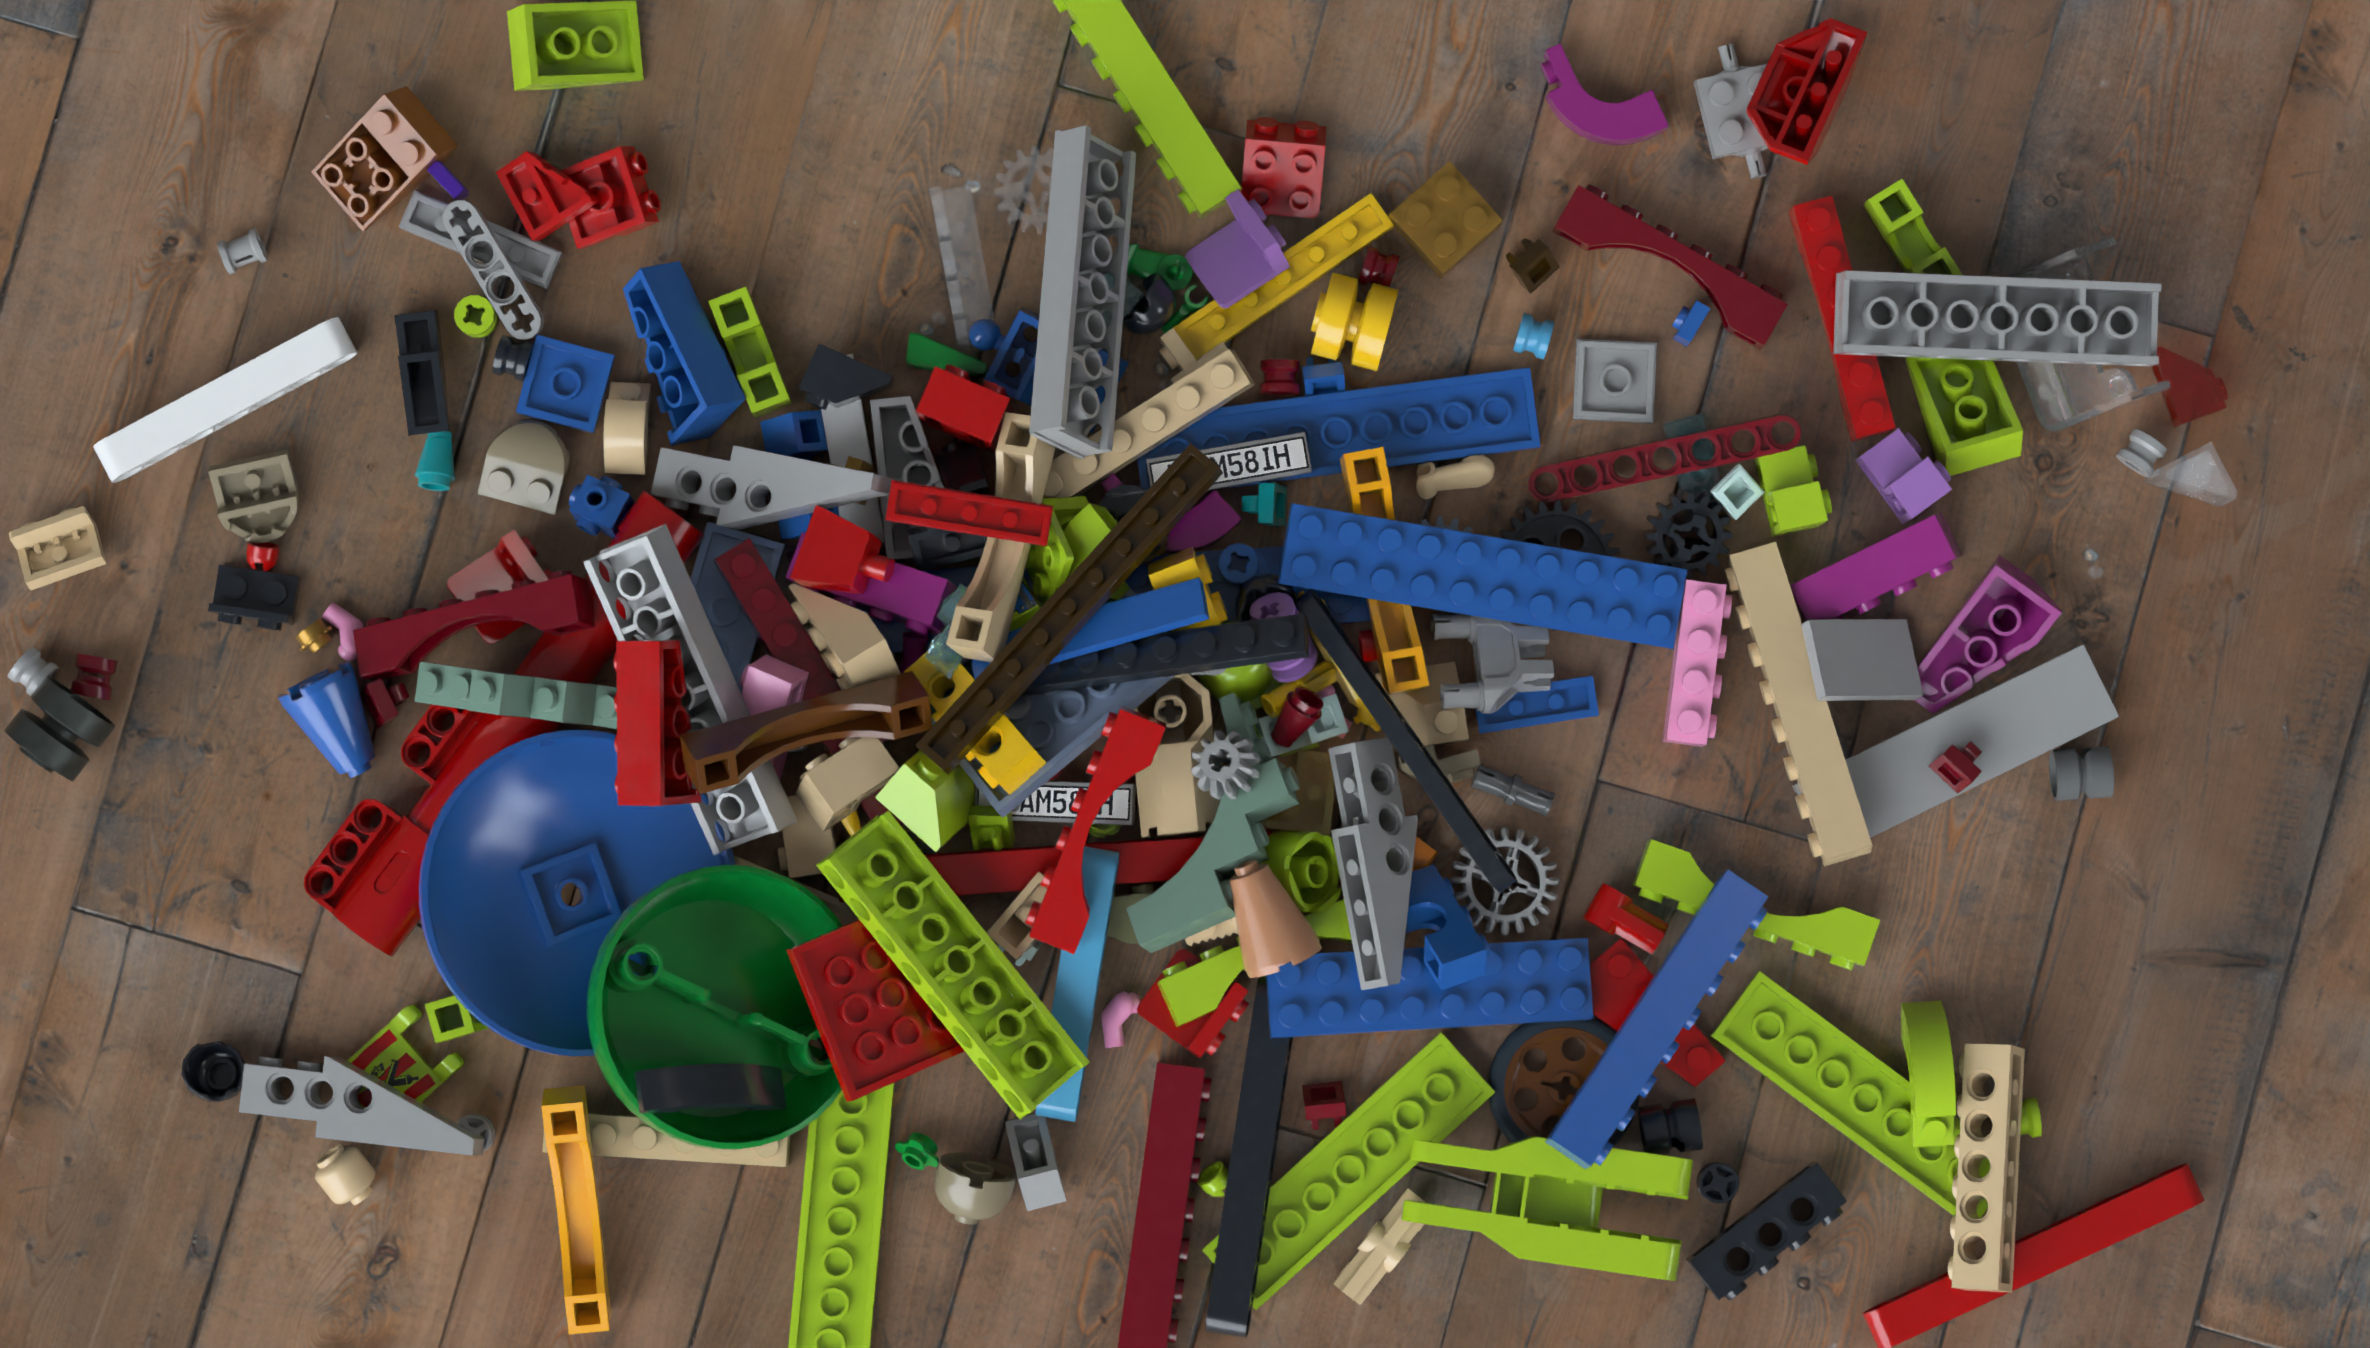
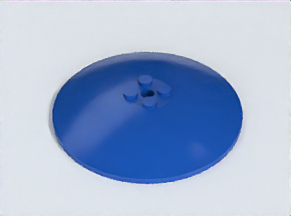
(497, 874)

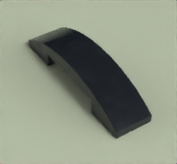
(710, 1087)

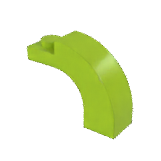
(1931, 1073)

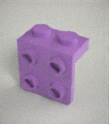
(1239, 254)

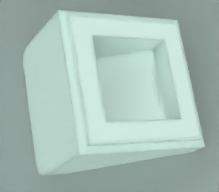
(1736, 492)

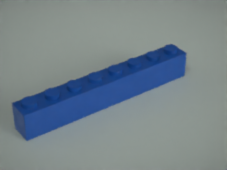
(1657, 1019)

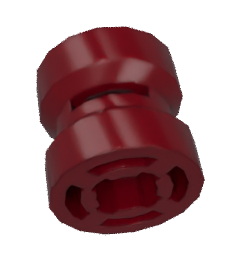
(89, 685)

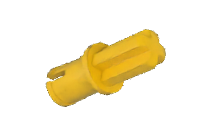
(1315, 680)

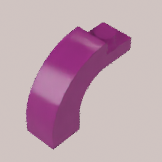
(1598, 120)
(1200, 526)

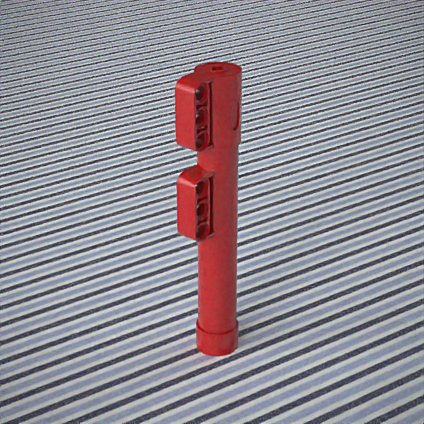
(380, 887)

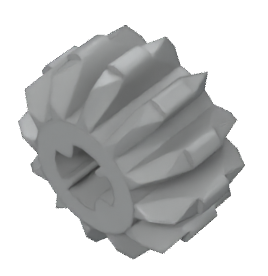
(1221, 751)

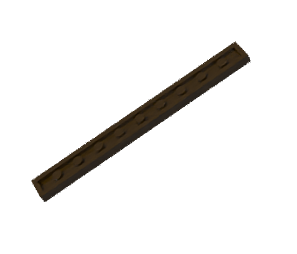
(1069, 608)

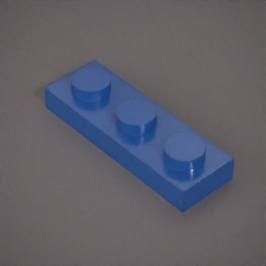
(1563, 702)

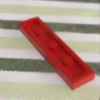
(969, 513)

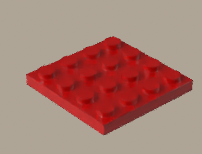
(867, 1011)

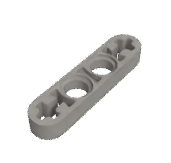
(489, 272)

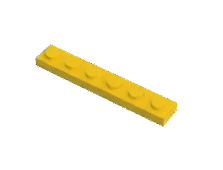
(1307, 261)

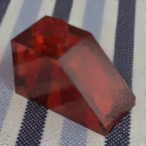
(2193, 388)

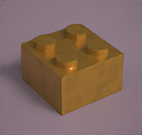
(1445, 220)

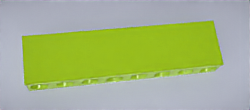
(953, 963)

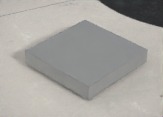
(1614, 381)

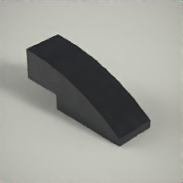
(422, 372)

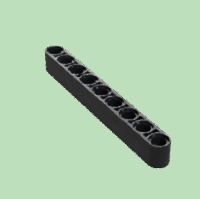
(1249, 1174)

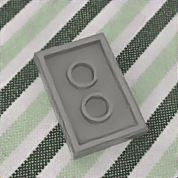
(1862, 659)

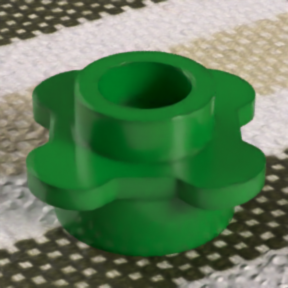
(918, 1151)

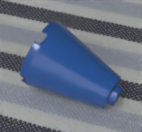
(333, 718)

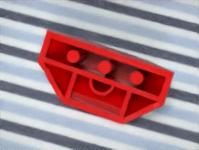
(1805, 88)

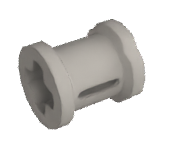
(242, 251)

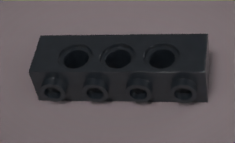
(1710, 1259)

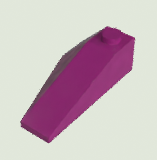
(1991, 627)

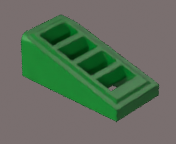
(927, 353)

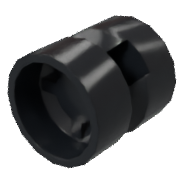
(1670, 1127)

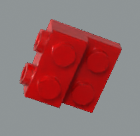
(622, 195)

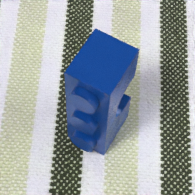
(800, 437)
(1455, 950)

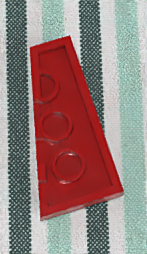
(1617, 985)

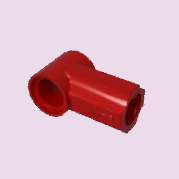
(1618, 915)

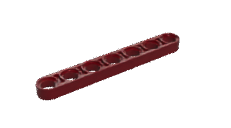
(1682, 447)

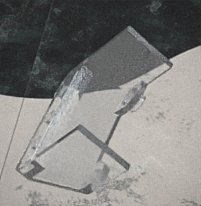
(2077, 392)

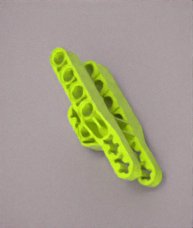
(1548, 1186)

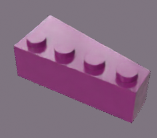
(1877, 570)
(907, 597)

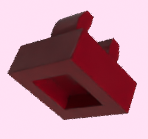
(383, 702)
(1957, 766)
(1324, 1101)

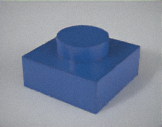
(1689, 321)

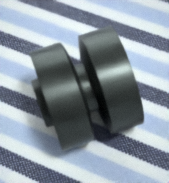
(52, 738)

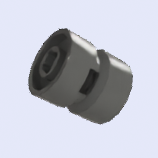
(2081, 773)

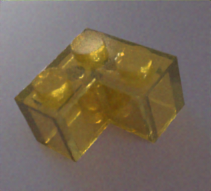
(1314, 796)

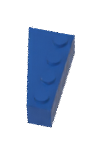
(683, 353)

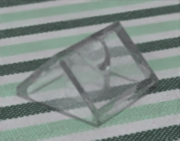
(2197, 476)

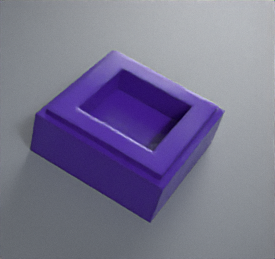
(448, 181)

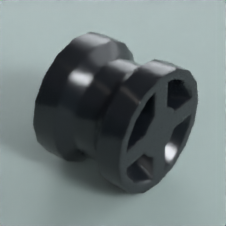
(512, 358)
(1727, 1186)

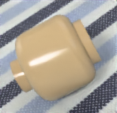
(345, 1174)

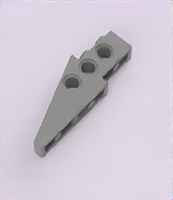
(793, 483)
(1373, 857)
(388, 1120)

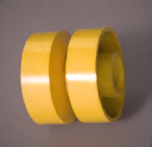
(1343, 319)

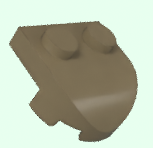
(526, 467)
(256, 495)
(1454, 767)

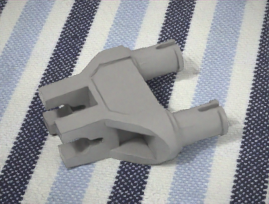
(1497, 661)

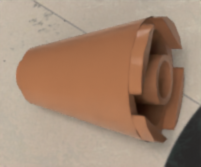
(1268, 921)

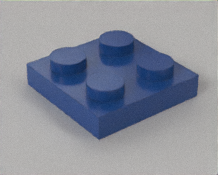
(565, 384)

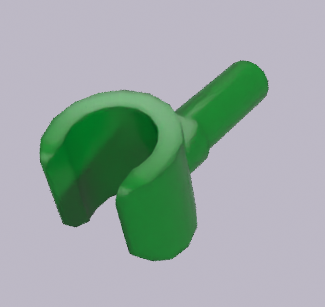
(1184, 310)

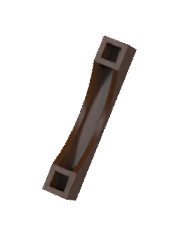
(733, 749)

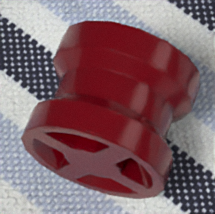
(1378, 268)
(1279, 377)

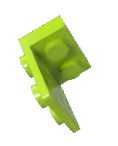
(1051, 563)

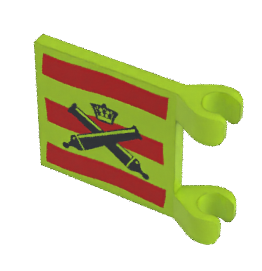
(399, 1064)

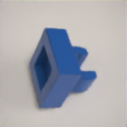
(1323, 377)

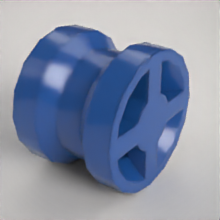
(1236, 572)

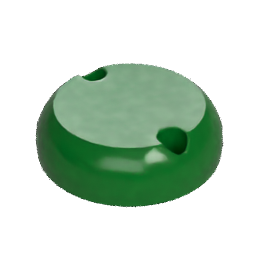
(713, 993)

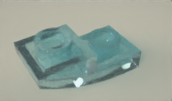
(1698, 480)
(940, 655)

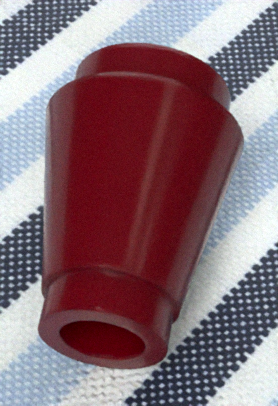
(1296, 716)

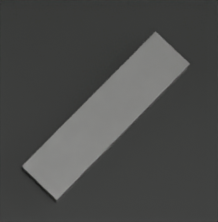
(1078, 293)
(1996, 318)
(664, 606)
(2005, 722)

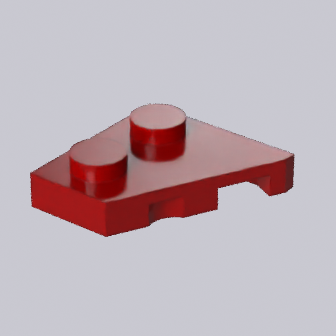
(543, 194)

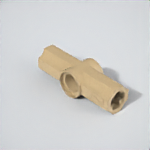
(1379, 1251)

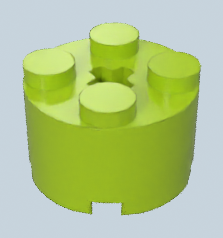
(1305, 867)

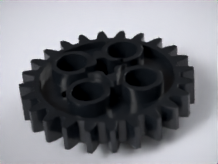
(1549, 525)

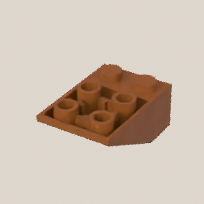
(383, 157)

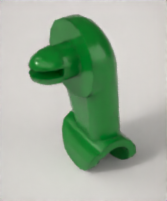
(1171, 267)

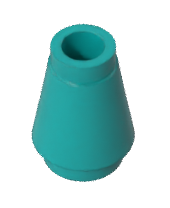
(436, 462)

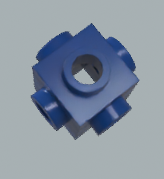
(599, 505)

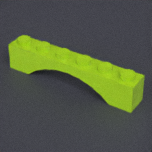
(1836, 932)
(1200, 988)

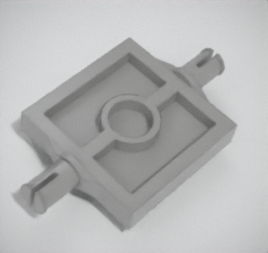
(1724, 114)

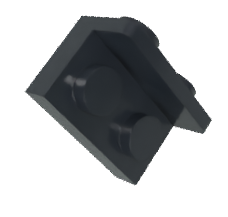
(255, 596)

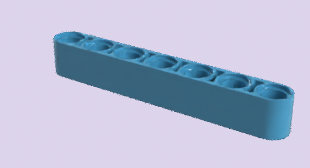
(1080, 976)

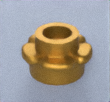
(314, 636)

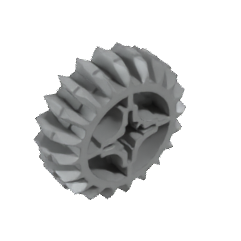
(1537, 891)

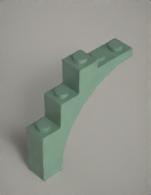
(516, 695)
(1199, 892)

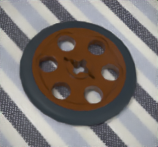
(1509, 1074)

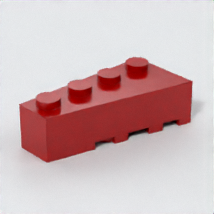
(651, 724)

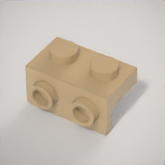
(58, 547)

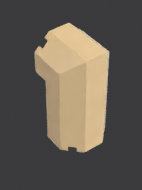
(1167, 788)

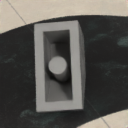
(1035, 1162)

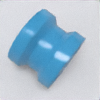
(1533, 336)

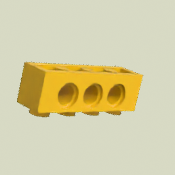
(1015, 758)

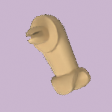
(1469, 473)

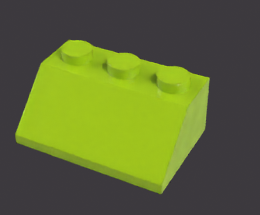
(929, 799)

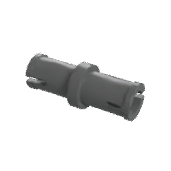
(1512, 790)

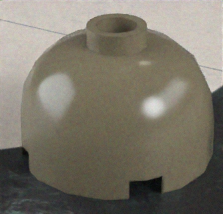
(973, 1188)

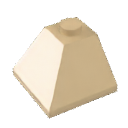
(1424, 710)

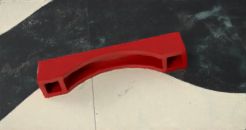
(1857, 376)
(1128, 750)

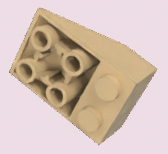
(846, 637)

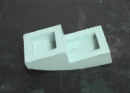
(1327, 726)

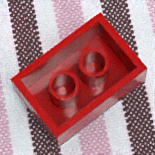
(964, 408)

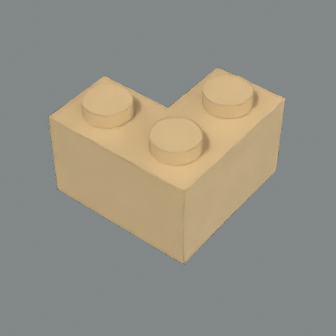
(838, 784)

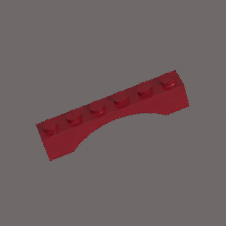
(1743, 307)
(398, 646)

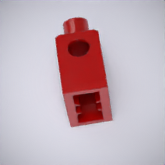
(839, 556)

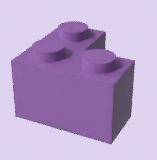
(1902, 476)

